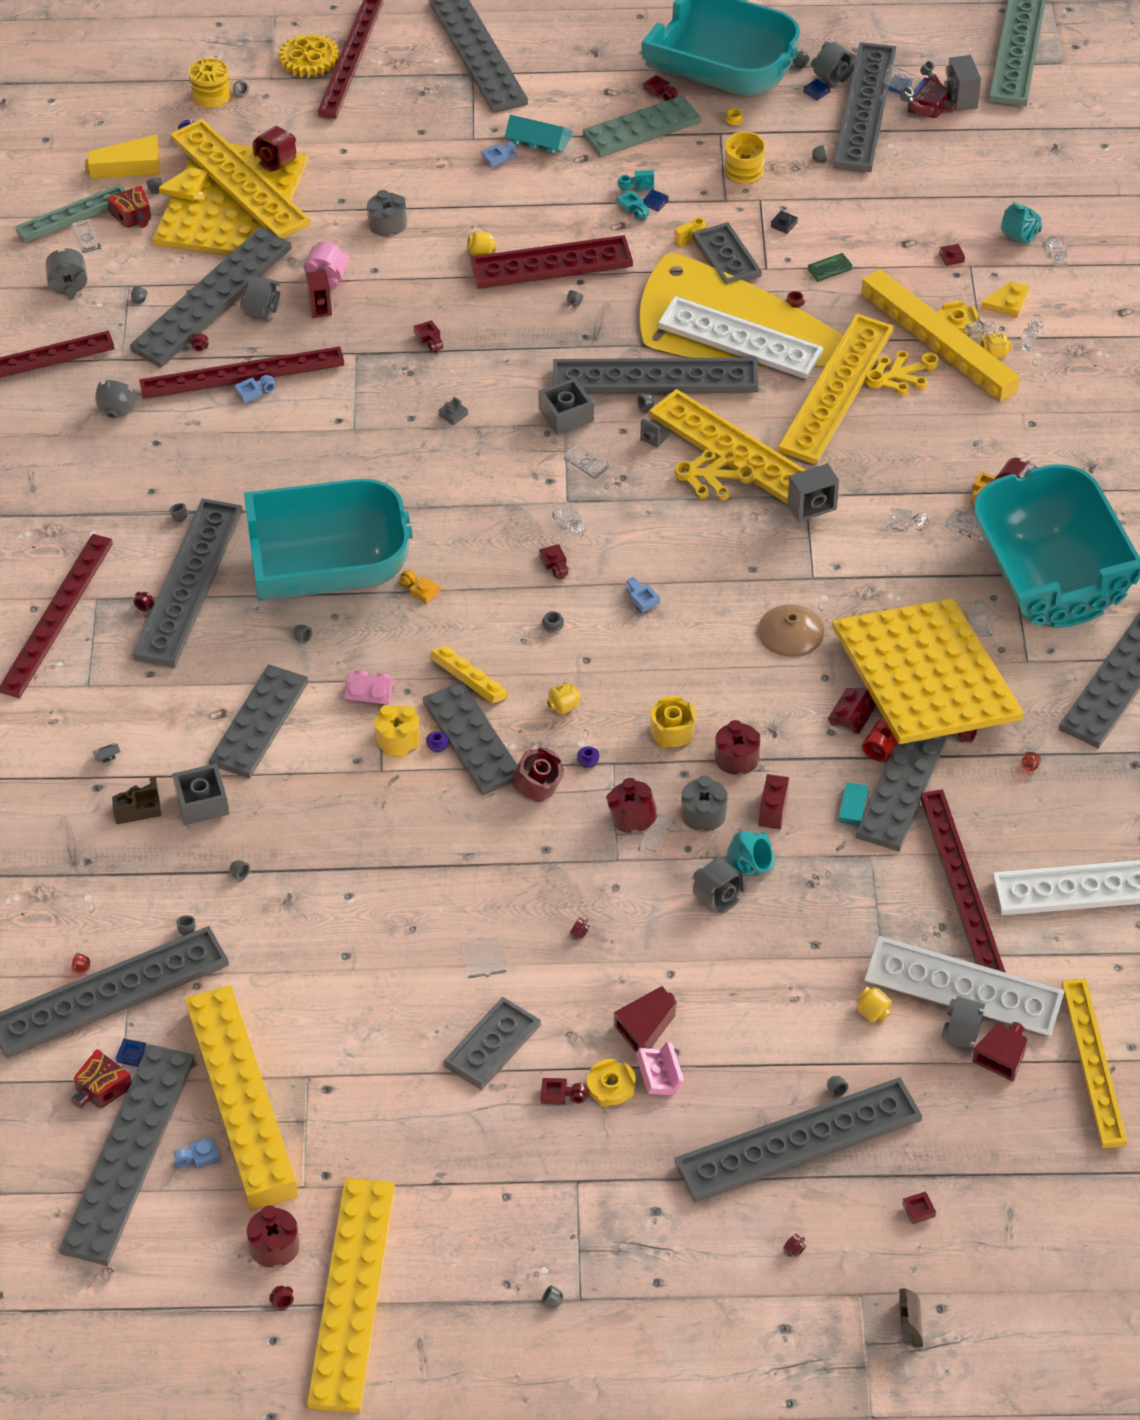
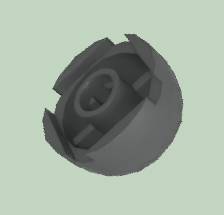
(115, 398)

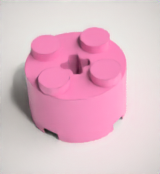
(327, 257)

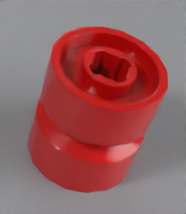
(879, 742)

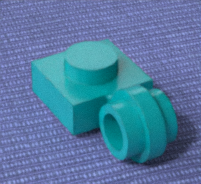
(642, 181)
(632, 202)

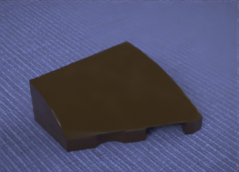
(137, 803)
(911, 1316)

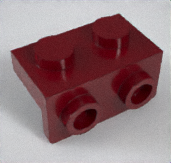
(853, 709)

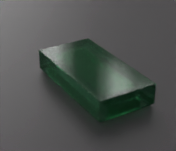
(829, 267)

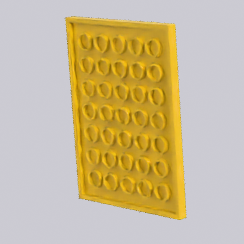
(215, 219)
(927, 670)

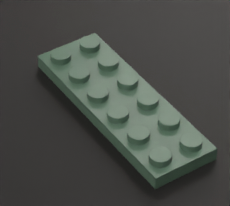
(641, 126)

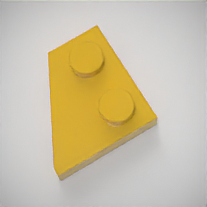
(186, 184)
(1007, 299)

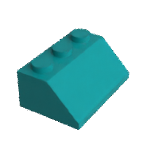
(537, 134)

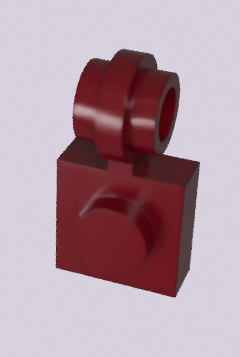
(658, 85)
(429, 333)
(554, 559)
(555, 1091)

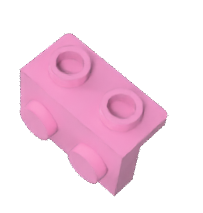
(368, 688)
(660, 1069)

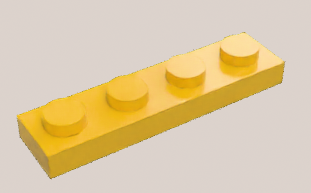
(468, 674)

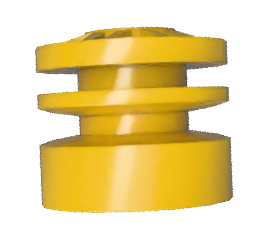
(209, 83)
(744, 157)

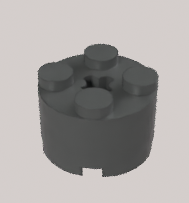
(833, 63)
(386, 213)
(66, 271)
(260, 297)
(704, 804)
(718, 885)
(964, 1022)

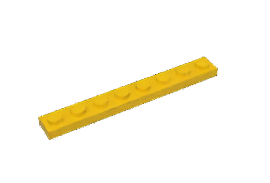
(1094, 1064)

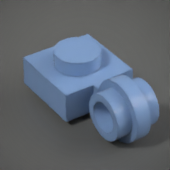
(251, 389)

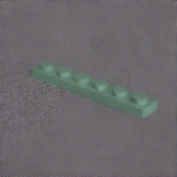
(66, 215)

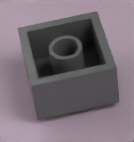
(963, 82)
(566, 406)
(813, 492)
(200, 794)

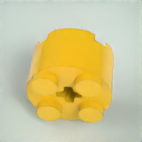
(672, 722)
(397, 730)

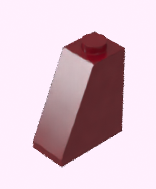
(645, 1018)

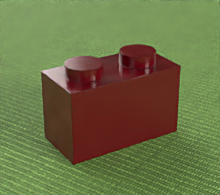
(319, 293)
(773, 801)

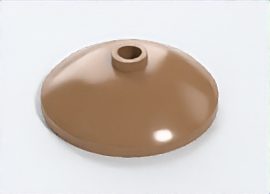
(791, 630)

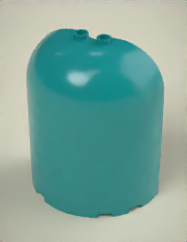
(724, 45)
(326, 537)
(1057, 544)

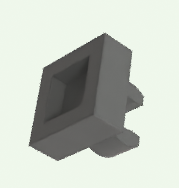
(453, 411)

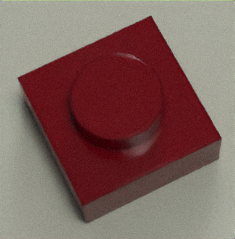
(952, 254)
(919, 1207)

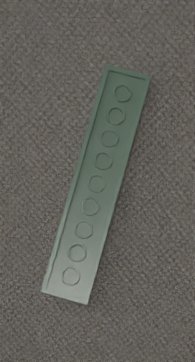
(1017, 52)

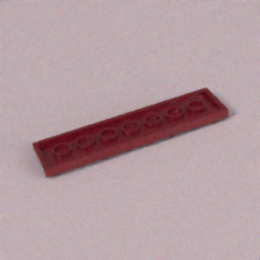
(551, 261)

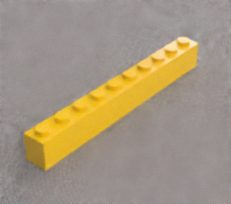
(940, 335)

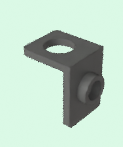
(651, 433)

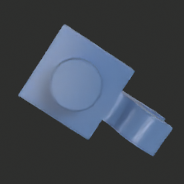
(497, 155)
(642, 596)
(200, 1153)

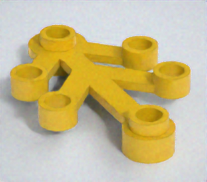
(877, 378)
(712, 472)

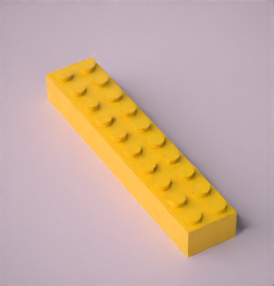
(241, 1098)

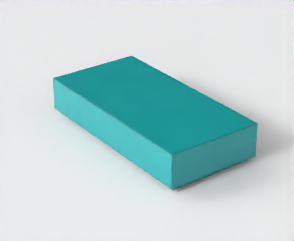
(853, 803)

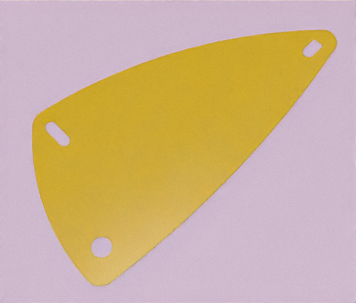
(740, 299)

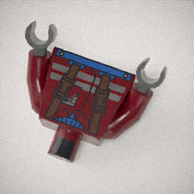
(930, 95)

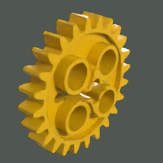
(308, 55)

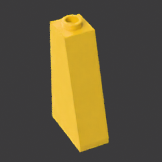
(125, 159)

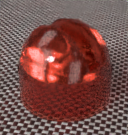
(1031, 761)
(80, 963)

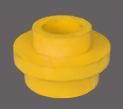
(734, 116)

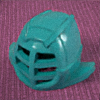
(1020, 223)
(751, 853)

